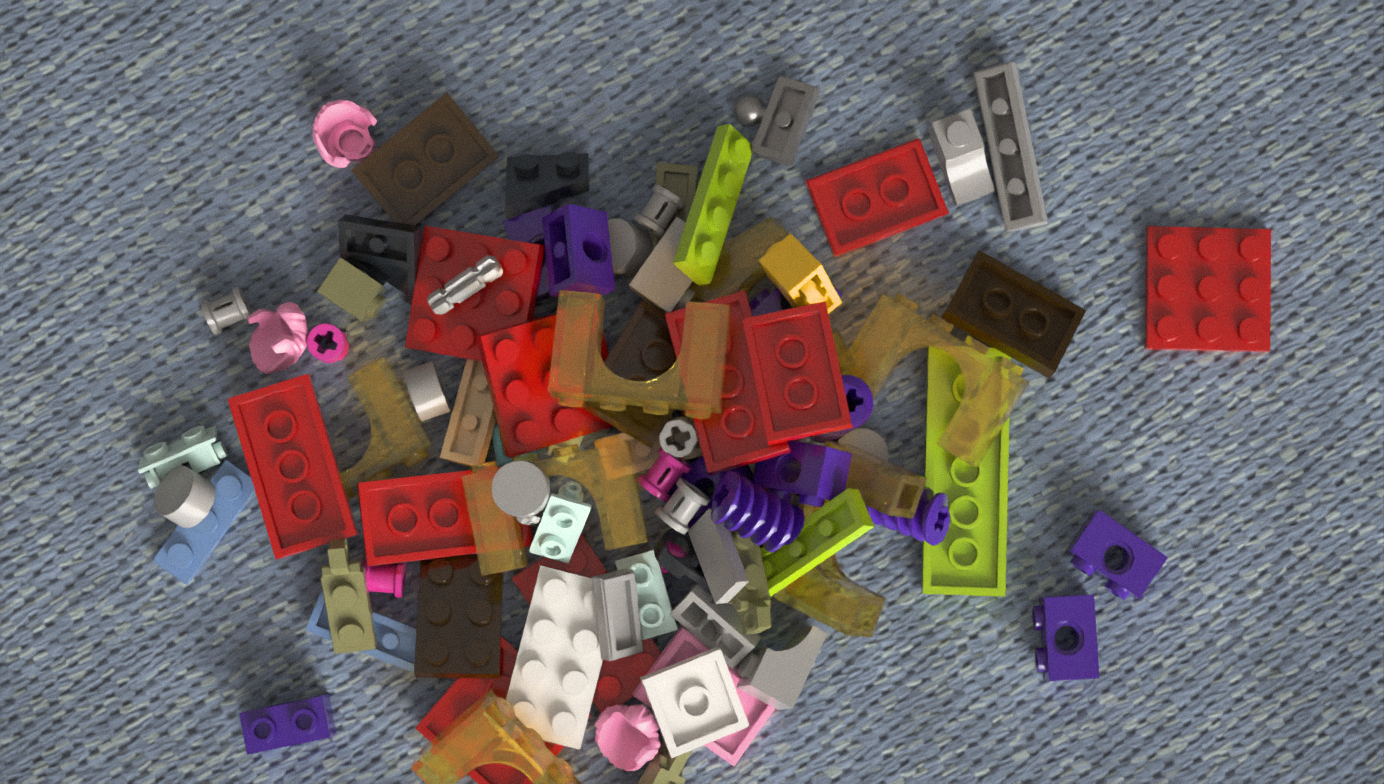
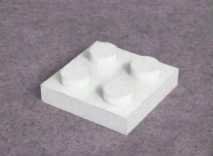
(694, 701)

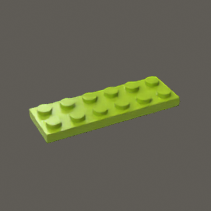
(975, 547)

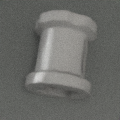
(670, 203)
(226, 310)
(674, 448)
(682, 506)

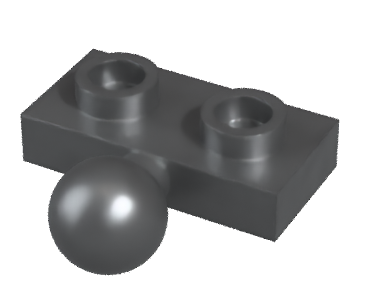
(781, 121)

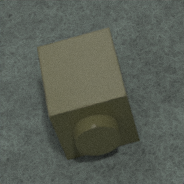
(353, 291)

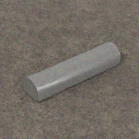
(1010, 147)

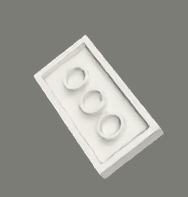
(557, 659)

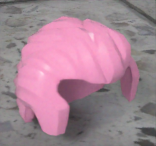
(343, 133)
(278, 338)
(627, 735)

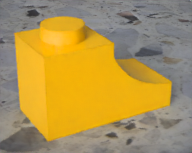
(798, 274)

